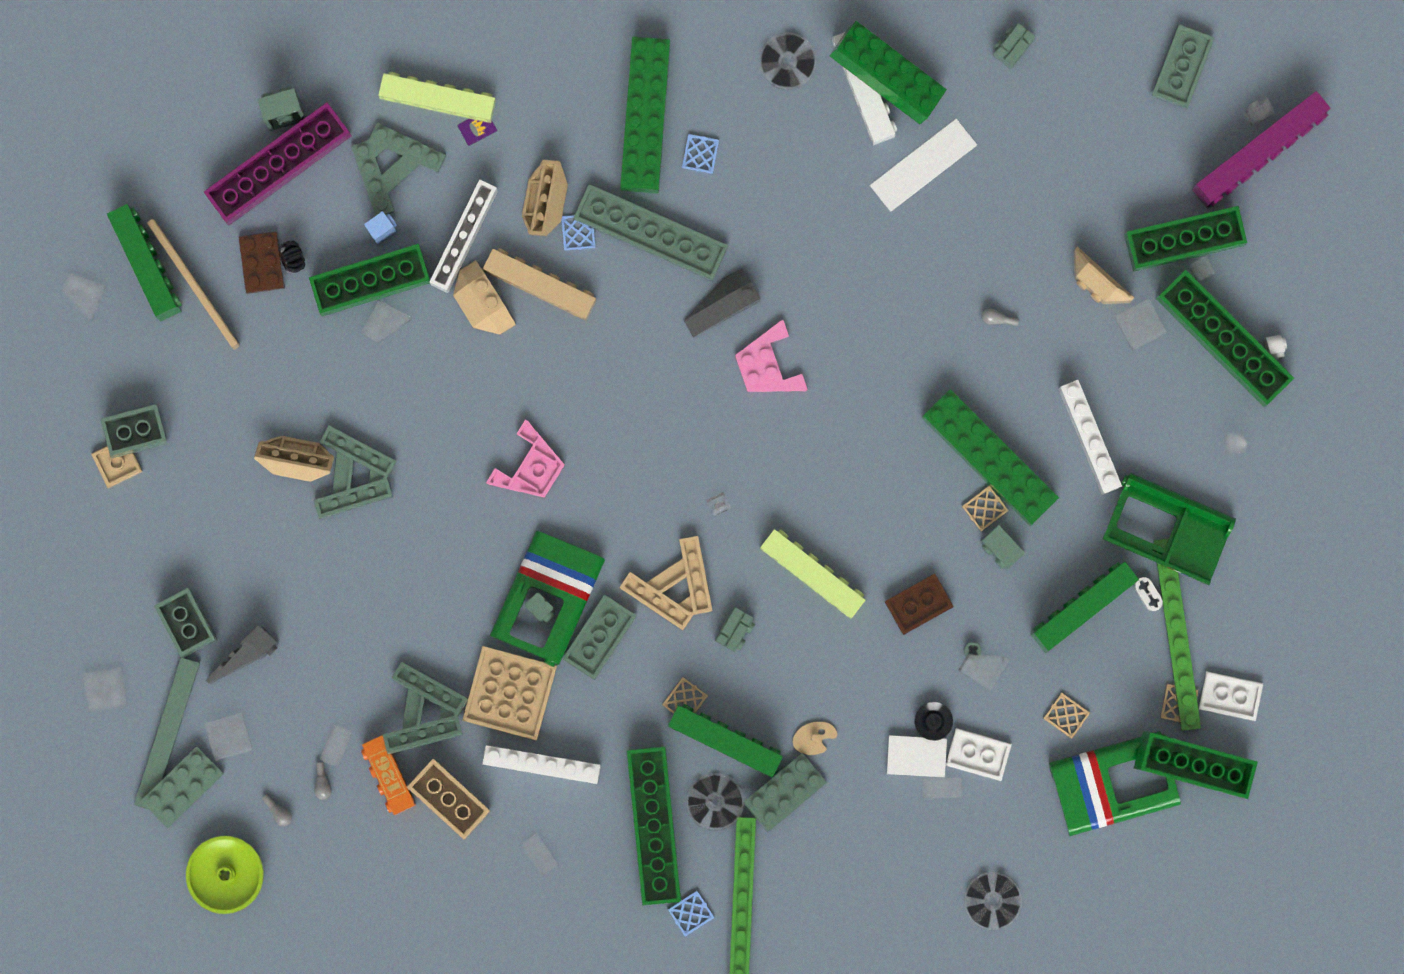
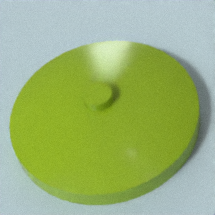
(224, 874)

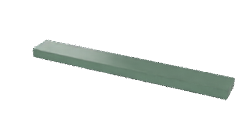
(168, 728)

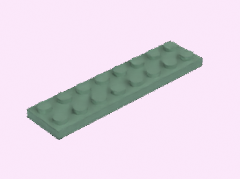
(650, 232)

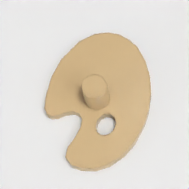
(809, 741)

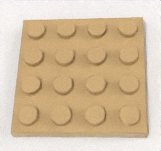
(509, 693)

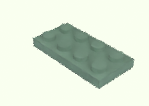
(1183, 66)
(599, 637)
(182, 787)
(784, 792)

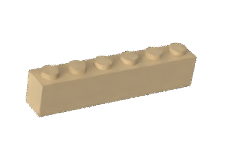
(539, 284)

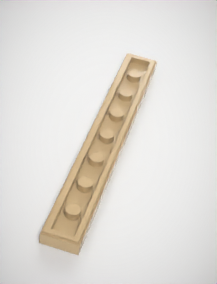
(193, 284)

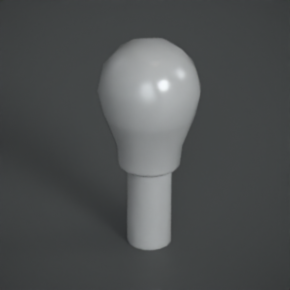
(991, 317)
(322, 788)
(281, 815)

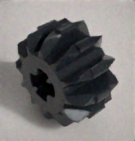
(291, 256)

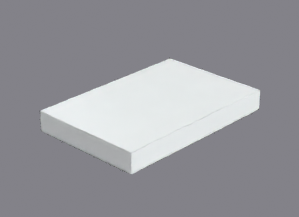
(1230, 696)
(978, 754)
(916, 756)

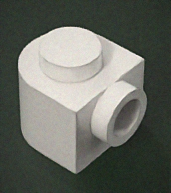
(1275, 346)

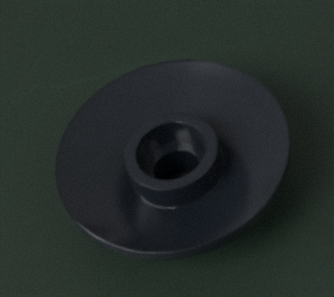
(941, 714)

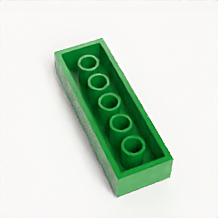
(888, 72)
(1185, 238)
(144, 263)
(370, 280)
(1084, 607)
(725, 741)
(1195, 764)

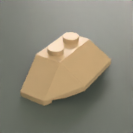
(545, 198)
(1097, 281)
(481, 301)
(294, 458)

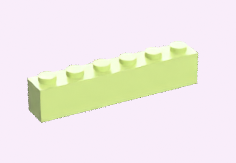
(437, 98)
(812, 573)

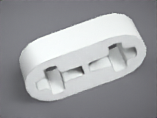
(1152, 591)

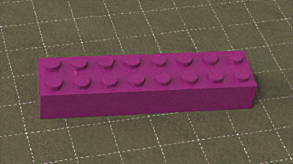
(1264, 147)
(277, 163)

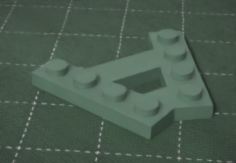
(412, 155)
(343, 496)
(413, 732)

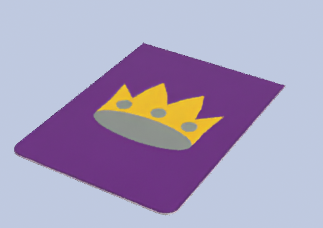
(476, 130)

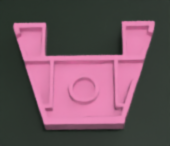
(760, 366)
(537, 470)

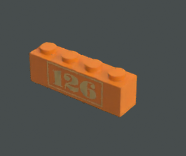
(389, 776)

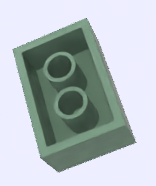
(281, 108)
(133, 431)
(185, 622)

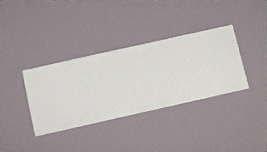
(923, 165)

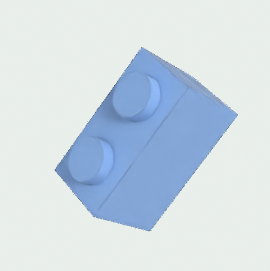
(381, 227)

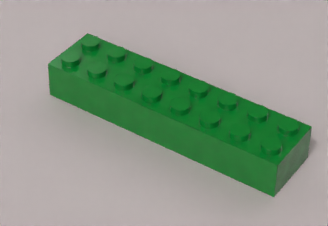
(645, 115)
(1225, 338)
(990, 457)
(653, 826)

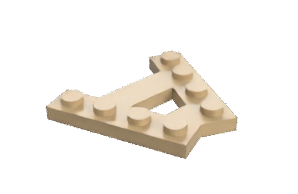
(651, 592)

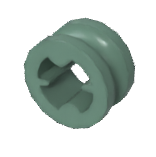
(978, 651)

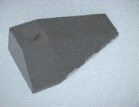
(726, 300)
(254, 647)

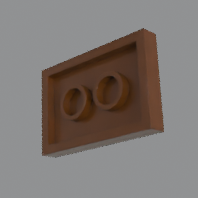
(261, 262)
(919, 604)

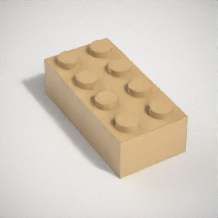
(449, 799)

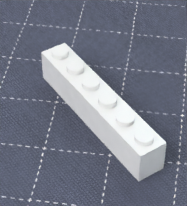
(870, 106)
(463, 236)
(1090, 437)
(541, 764)

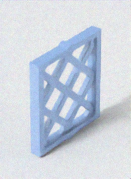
(687, 151)
(579, 247)
(683, 902)

